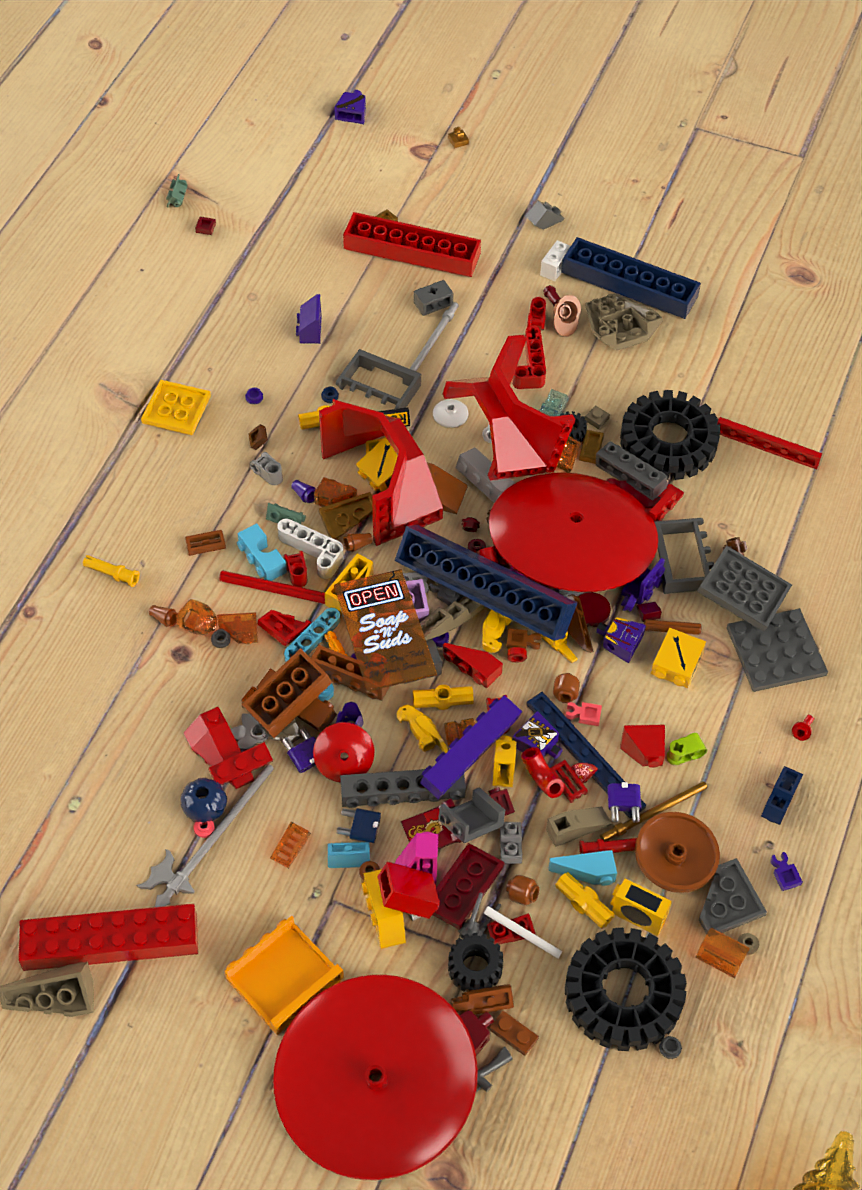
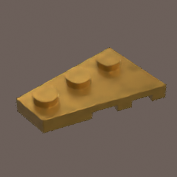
(346, 514)

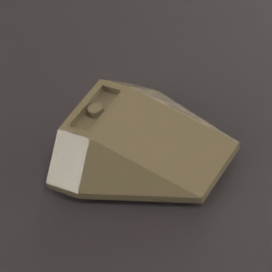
(621, 321)

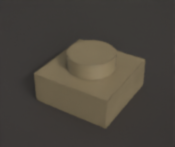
(597, 417)

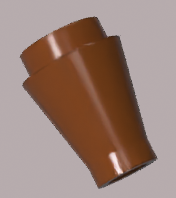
(356, 541)
(164, 615)

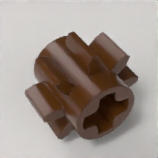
(737, 545)

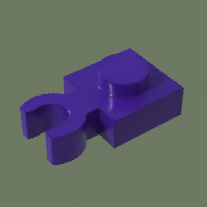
(785, 874)

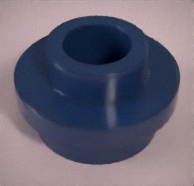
(329, 393)

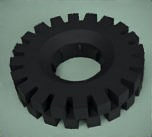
(667, 457)
(616, 1023)

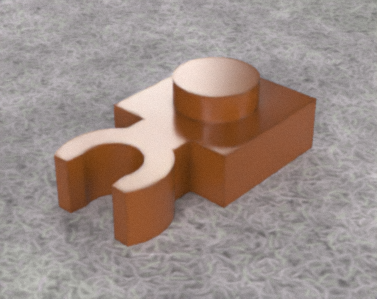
(519, 638)

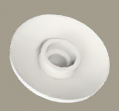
(450, 413)

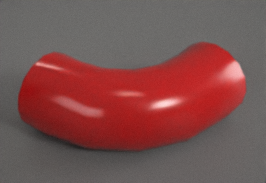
(541, 773)

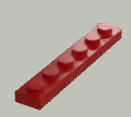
(769, 443)

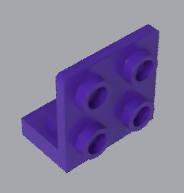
(644, 585)

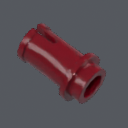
(550, 292)

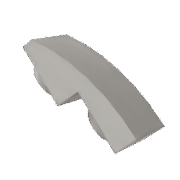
(511, 843)

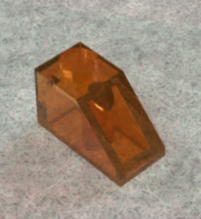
(240, 626)

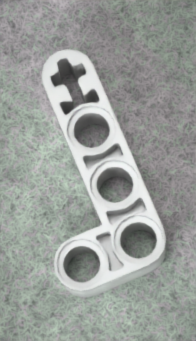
(313, 543)

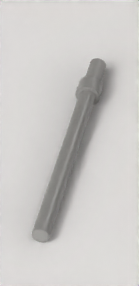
(446, 317)

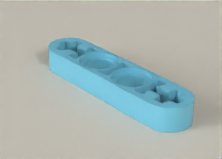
(309, 634)

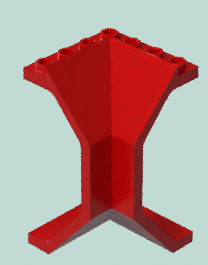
(521, 436)
(411, 492)

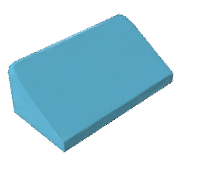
(348, 854)

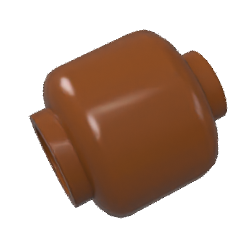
(566, 688)
(522, 890)

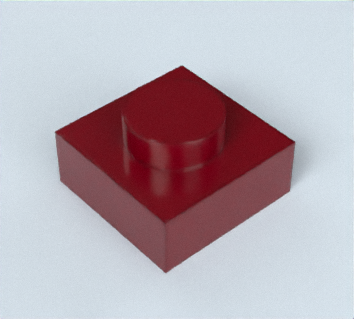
(205, 225)

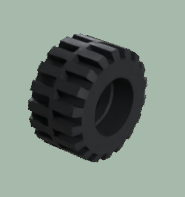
(480, 947)

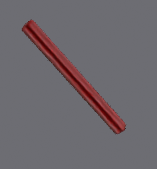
(272, 586)

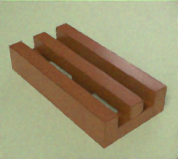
(206, 544)

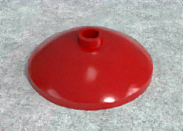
(339, 739)

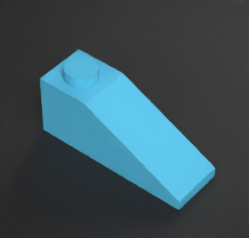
(589, 867)

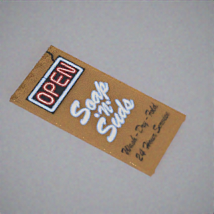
(384, 630)

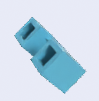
(268, 565)

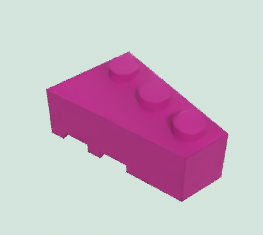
(421, 853)

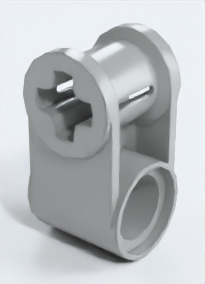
(268, 469)

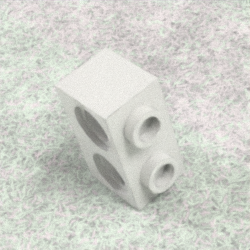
(552, 263)

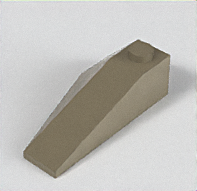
(60, 990)

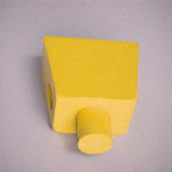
(504, 754)

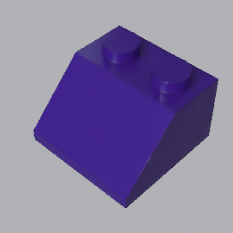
(310, 321)

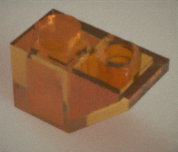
(331, 492)

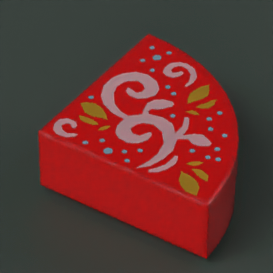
(584, 771)

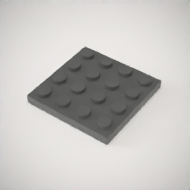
(744, 588)
(778, 655)

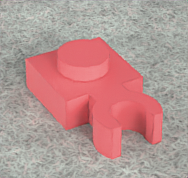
(588, 713)

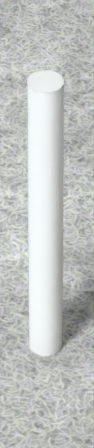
(522, 932)

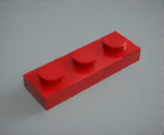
(241, 764)

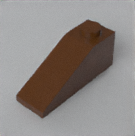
(578, 626)

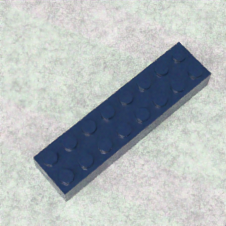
(631, 277)

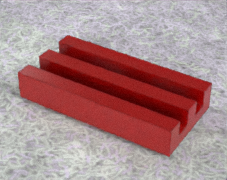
(576, 794)

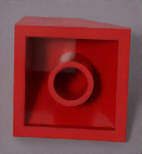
(644, 744)

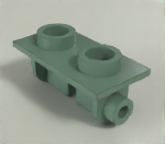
(178, 188)
(276, 513)

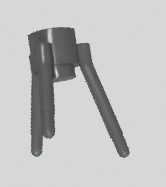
(471, 925)

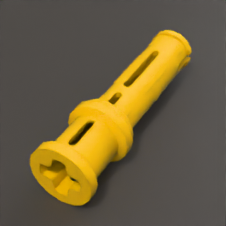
(118, 572)

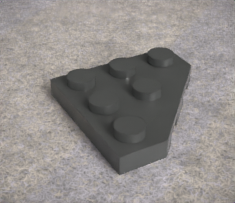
(730, 900)

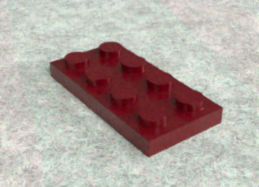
(460, 887)

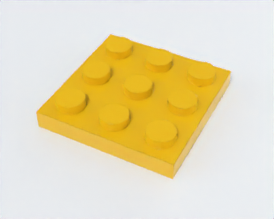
(176, 407)

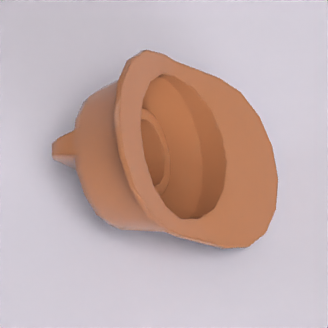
(566, 315)

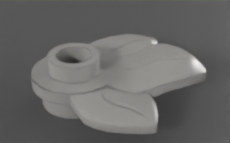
(247, 732)

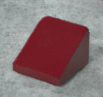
(649, 611)

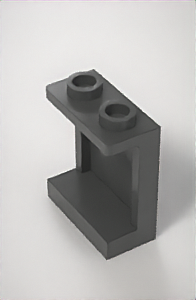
(473, 817)

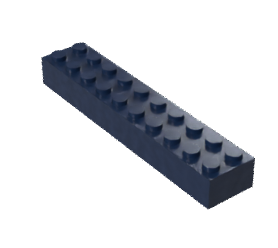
(486, 582)

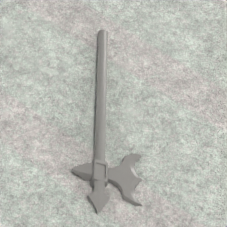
(179, 882)

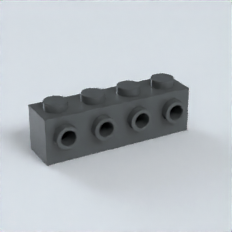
(630, 468)

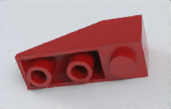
(478, 664)

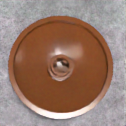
(677, 852)

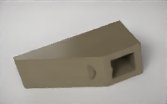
(576, 824)

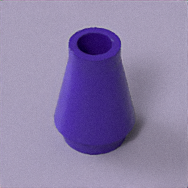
(304, 491)

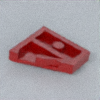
(282, 627)

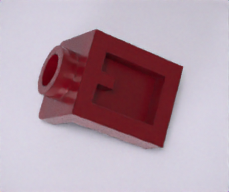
(503, 799)

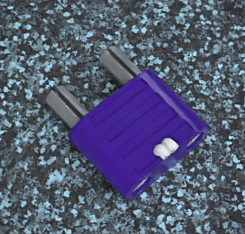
(302, 753)
(624, 798)

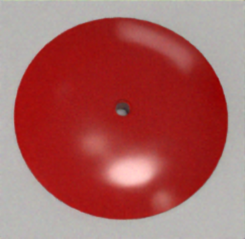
(573, 532)
(363, 1030)

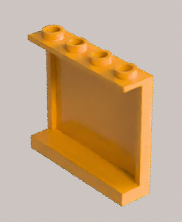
(282, 974)

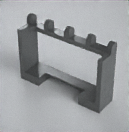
(369, 361)
(682, 526)

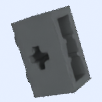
(433, 297)

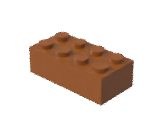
(287, 693)

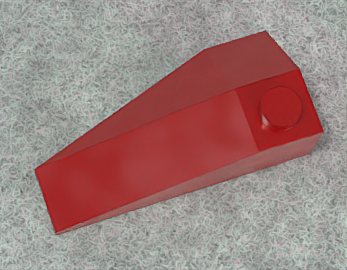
(215, 742)

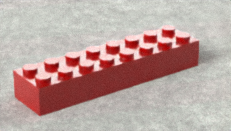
(412, 244)
(108, 937)

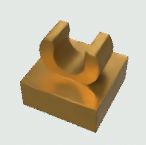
(458, 138)

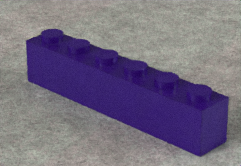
(470, 747)

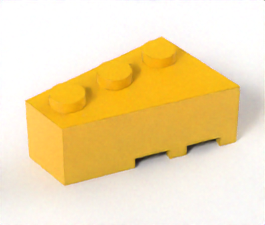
(357, 568)
(388, 922)

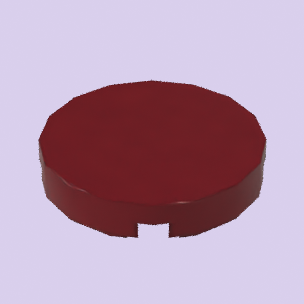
(595, 608)

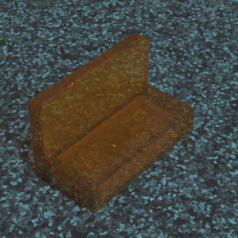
(722, 952)

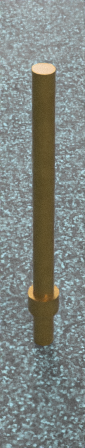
(621, 828)

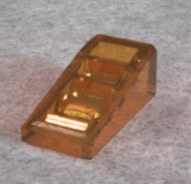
(296, 849)

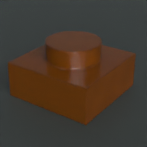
(258, 436)

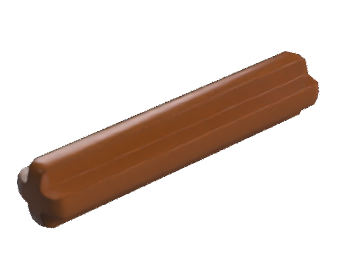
(663, 626)

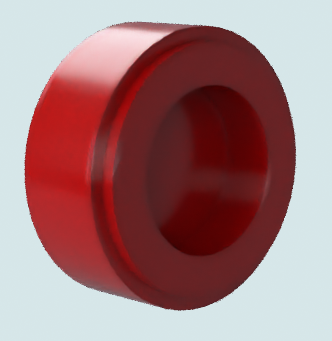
(517, 654)

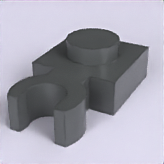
(445, 594)

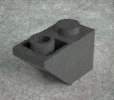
(544, 215)

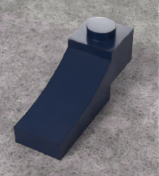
(781, 795)

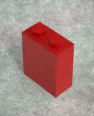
(408, 890)

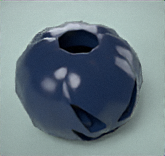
(205, 808)

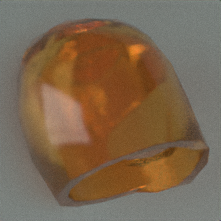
(201, 618)

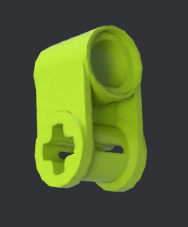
(686, 749)

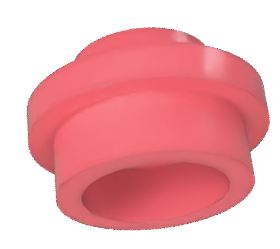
(204, 833)

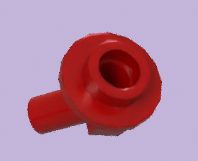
(802, 730)

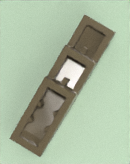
(445, 620)

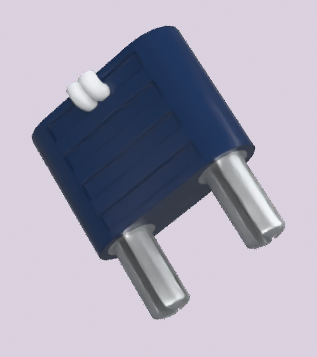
(364, 825)

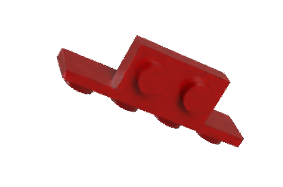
(668, 500)

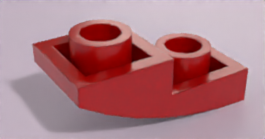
(504, 935)

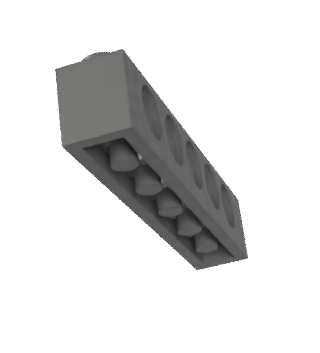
(392, 782)

